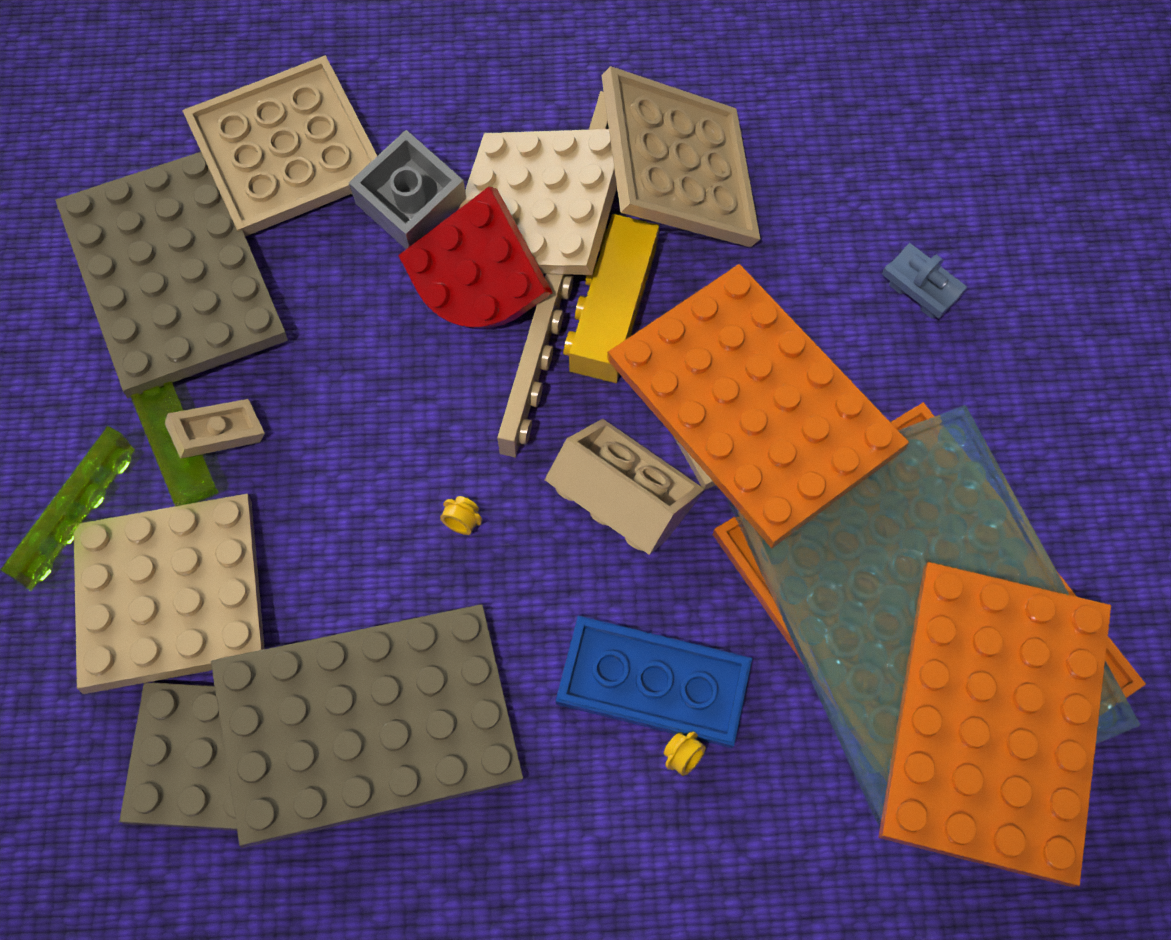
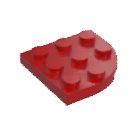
(476, 266)

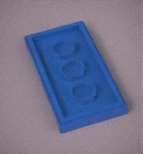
(654, 681)

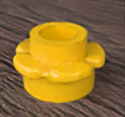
(461, 515)
(684, 753)

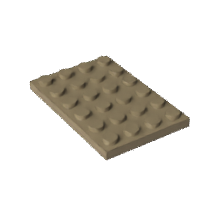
(168, 274)
(363, 724)

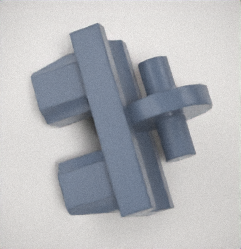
(924, 281)

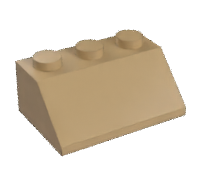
(623, 485)

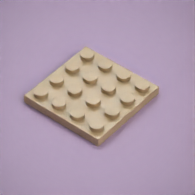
(281, 145)
(679, 158)
(555, 190)
(165, 593)

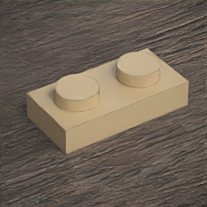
(214, 428)

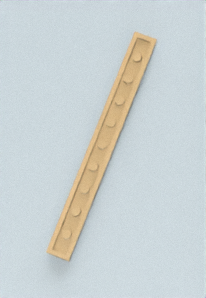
(537, 352)

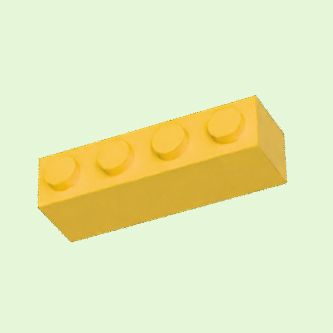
(613, 296)

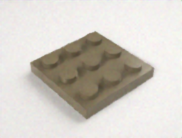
(178, 761)

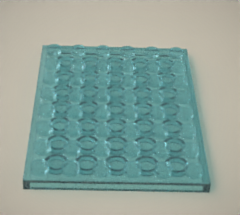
(856, 575)

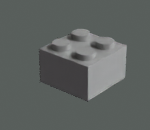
(407, 190)

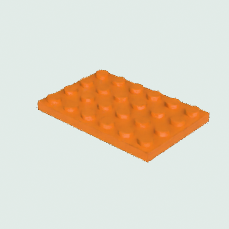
(757, 404)
(998, 725)

